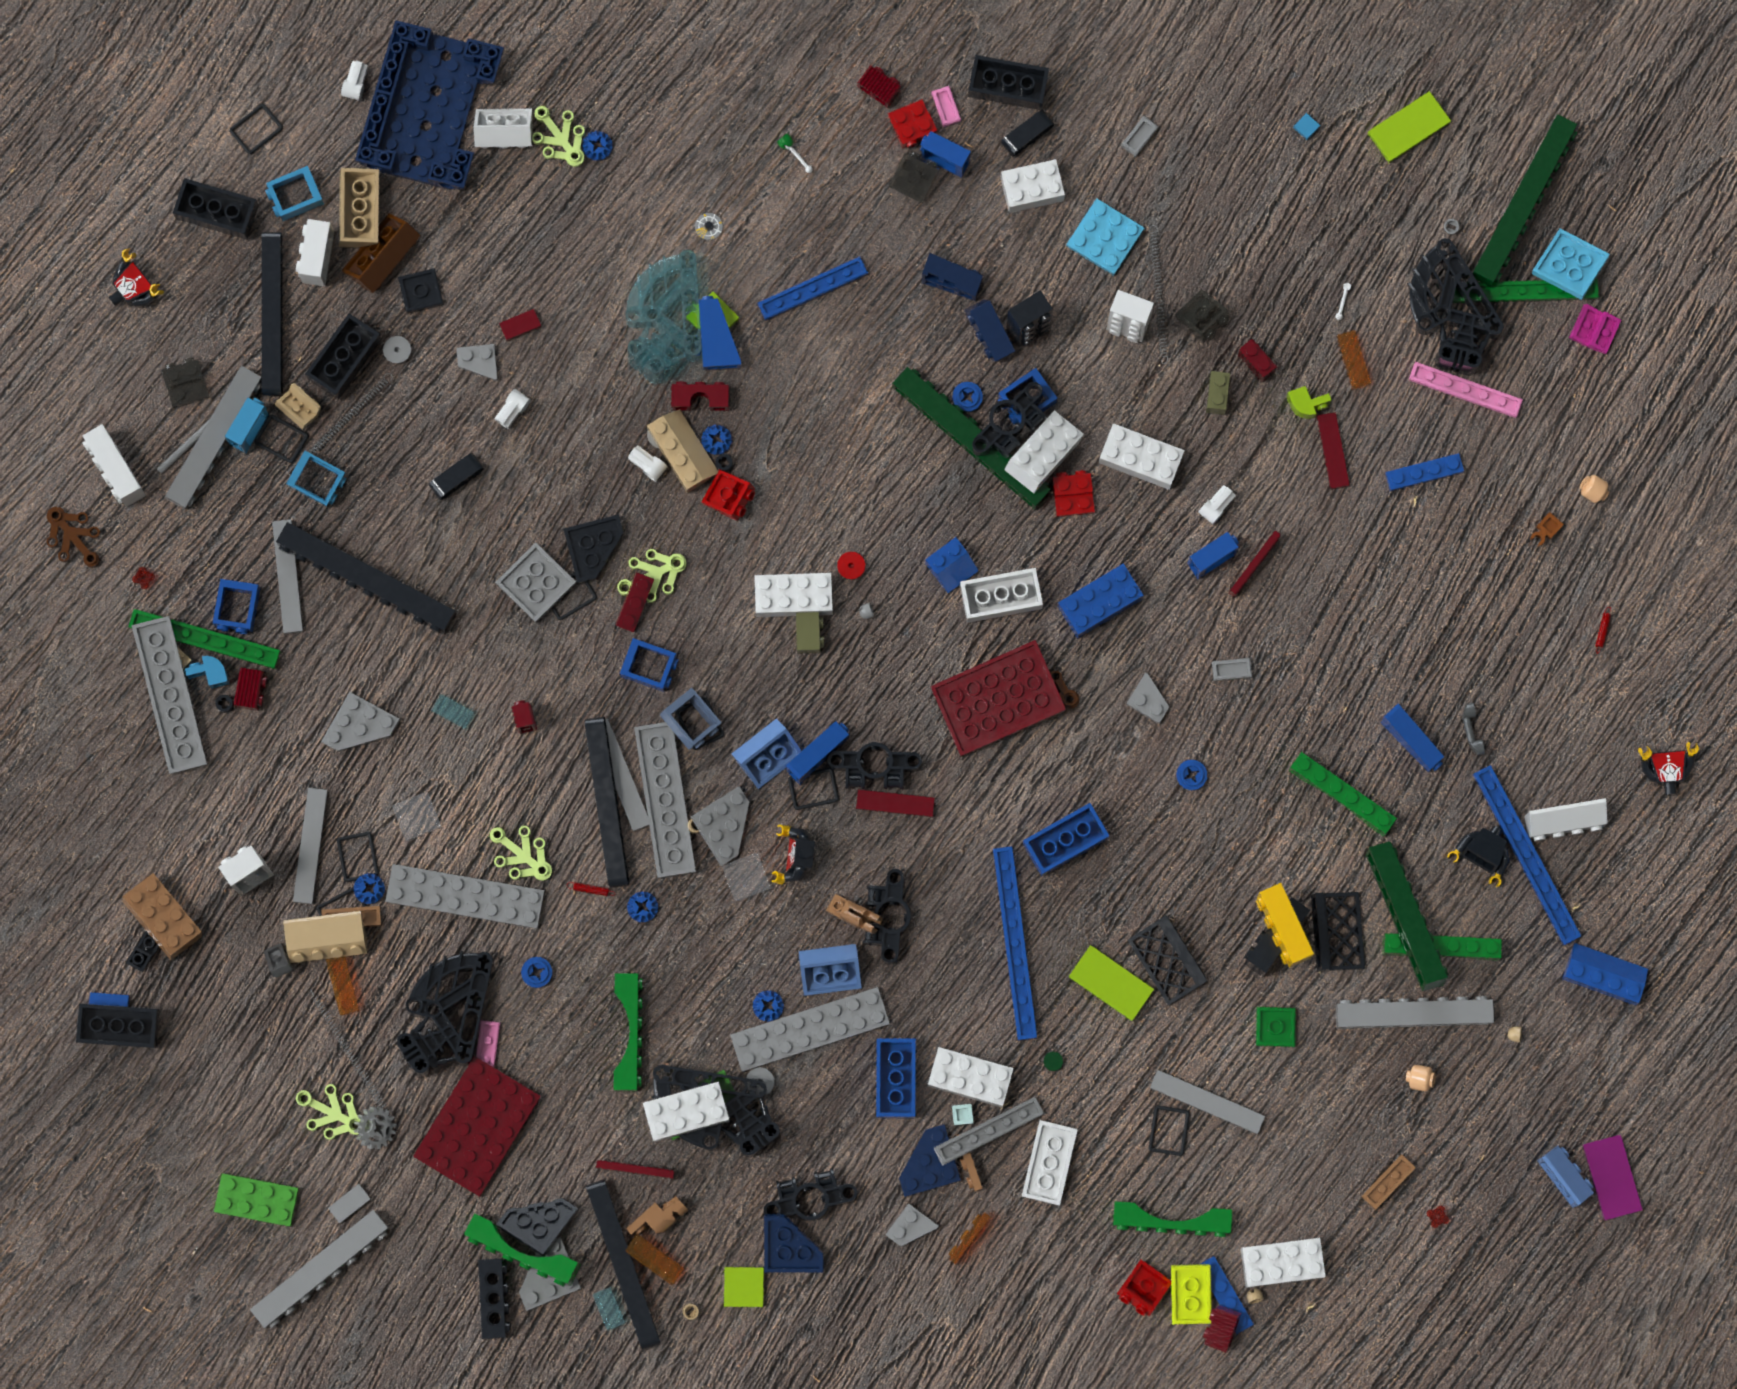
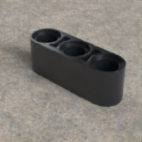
(1027, 133)
(456, 476)

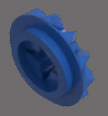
(599, 153)
(967, 387)
(719, 447)
(1194, 766)
(368, 897)
(643, 916)
(539, 963)
(768, 1015)

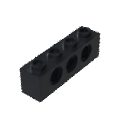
(486, 1268)

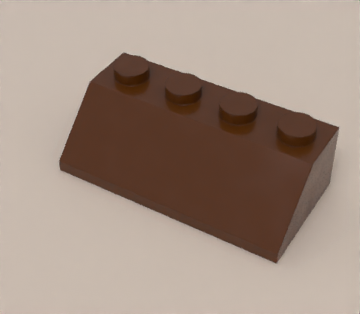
(376, 261)

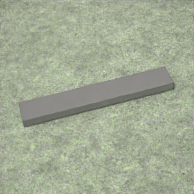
(287, 584)
(625, 785)
(310, 846)
(1207, 1102)
(988, 1131)

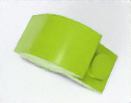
(1304, 406)

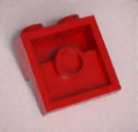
(912, 123)
(1073, 494)
(729, 495)
(1144, 1288)

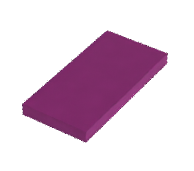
(1612, 1177)

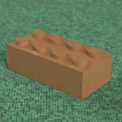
(162, 916)

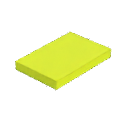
(1191, 1294)

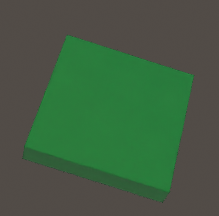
(1275, 1026)

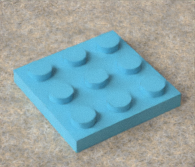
(1105, 236)
(1570, 264)

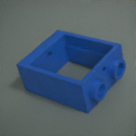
(945, 153)
(1047, 393)
(1213, 555)
(241, 587)
(630, 659)

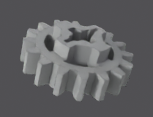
(382, 1129)

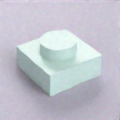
(962, 1114)

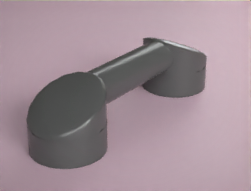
(1476, 746)

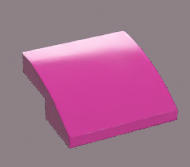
(1595, 329)

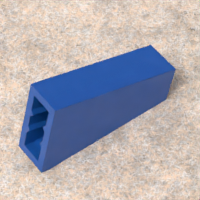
(716, 340)
(1412, 738)
(817, 752)

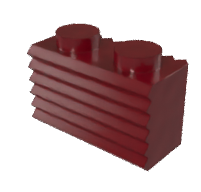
(879, 86)
(1257, 360)
(249, 689)
(523, 717)
(1222, 1328)

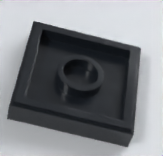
(420, 291)

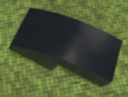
(143, 953)

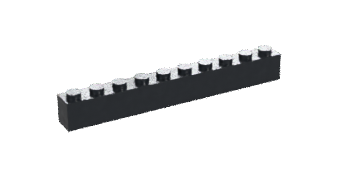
(369, 579)

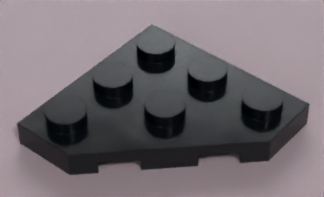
(592, 545)
(538, 1223)

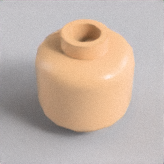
(1594, 488)
(1421, 1078)

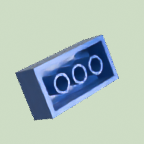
(1100, 600)
(1065, 839)
(895, 1078)

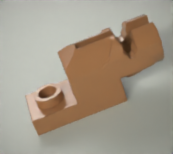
(853, 914)
(658, 1218)

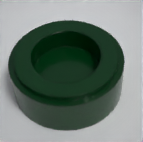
(1053, 1061)

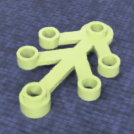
(559, 138)
(656, 572)
(523, 856)
(334, 1113)

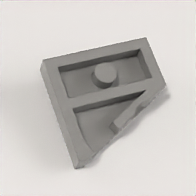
(479, 360)
(1148, 700)
(910, 1226)

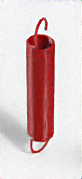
(1603, 629)
(590, 889)

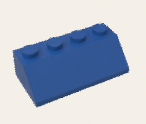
(1605, 974)

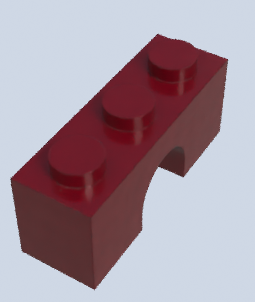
(683, 395)

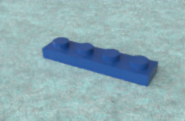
(1424, 472)
(1226, 1295)

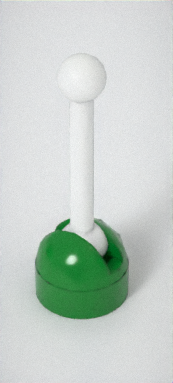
(786, 143)

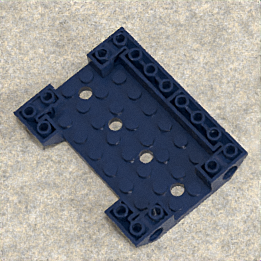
(405, 102)

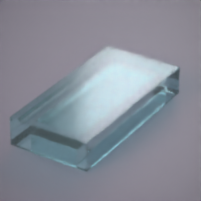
(452, 711)
(608, 1308)

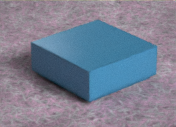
(1306, 126)

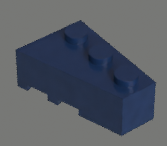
(951, 277)
(989, 330)

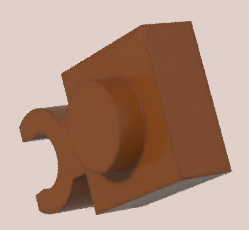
(1548, 527)

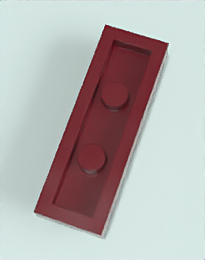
(634, 602)

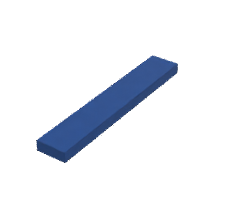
(812, 288)

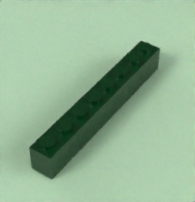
(1406, 916)

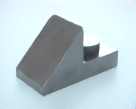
(277, 960)

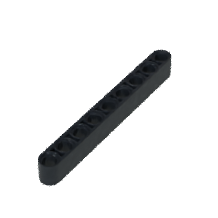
(272, 314)
(606, 802)
(623, 1264)

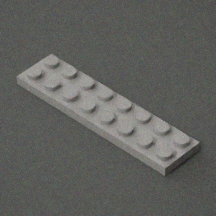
(169, 695)
(665, 800)
(465, 896)
(810, 1029)

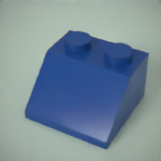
(951, 565)

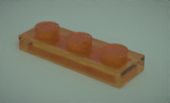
(1353, 360)
(342, 985)
(968, 1237)
(654, 1259)

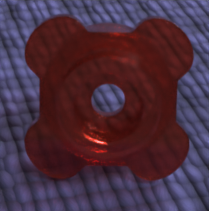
(138, 577)
(1432, 1216)

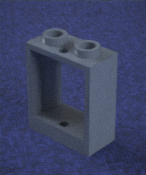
(704, 711)

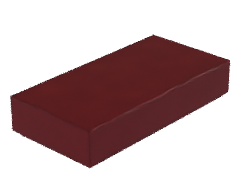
(520, 325)

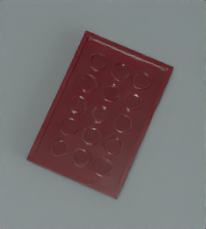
(998, 698)
(477, 1126)

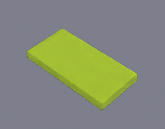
(1409, 127)
(1111, 983)

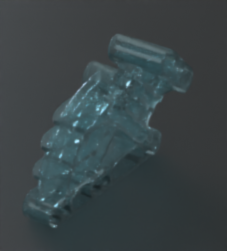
(652, 355)

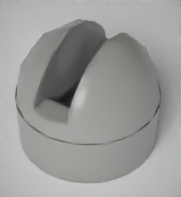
(1453, 222)
(866, 611)

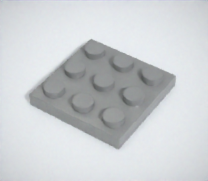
(535, 582)

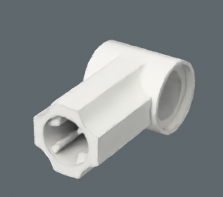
(354, 86)
(515, 404)
(651, 466)
(1214, 508)

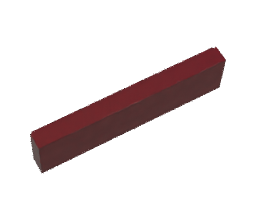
(1332, 450)
(1254, 564)
(895, 803)
(635, 1169)

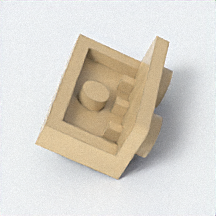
(298, 406)

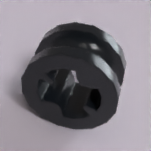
(729, 460)
(228, 699)

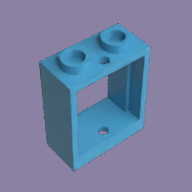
(300, 208)
(247, 424)
(306, 456)

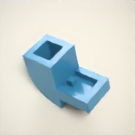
(212, 668)

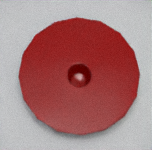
(851, 565)

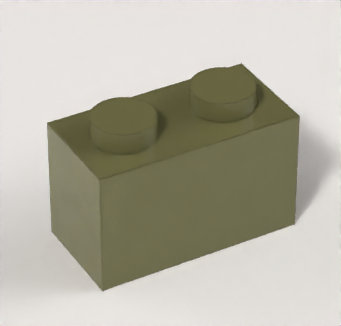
(1217, 393)
(808, 632)

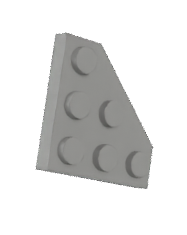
(358, 724)
(723, 824)
(538, 1290)

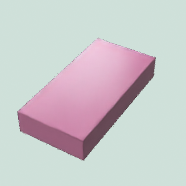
(946, 106)

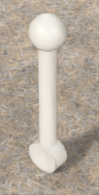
(1346, 287)

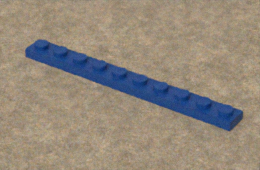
(1527, 855)
(1014, 943)

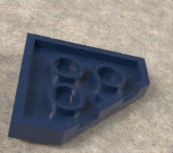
(924, 1167)
(789, 1248)

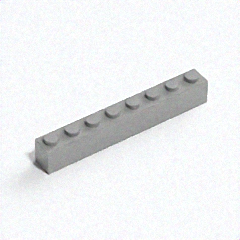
(211, 439)
(1414, 1014)
(319, 1269)

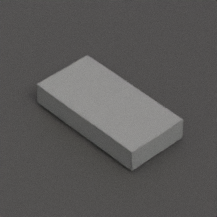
(1139, 136)
(1231, 669)
(349, 1203)

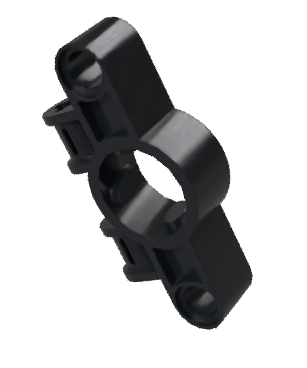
(1005, 441)
(855, 774)
(892, 895)
(831, 1195)

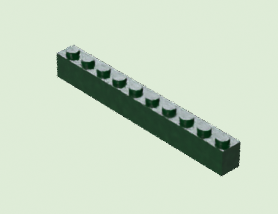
(1524, 199)
(961, 430)

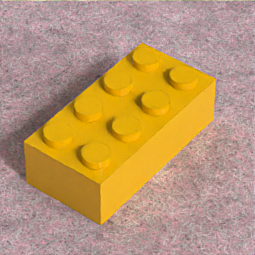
(1284, 925)

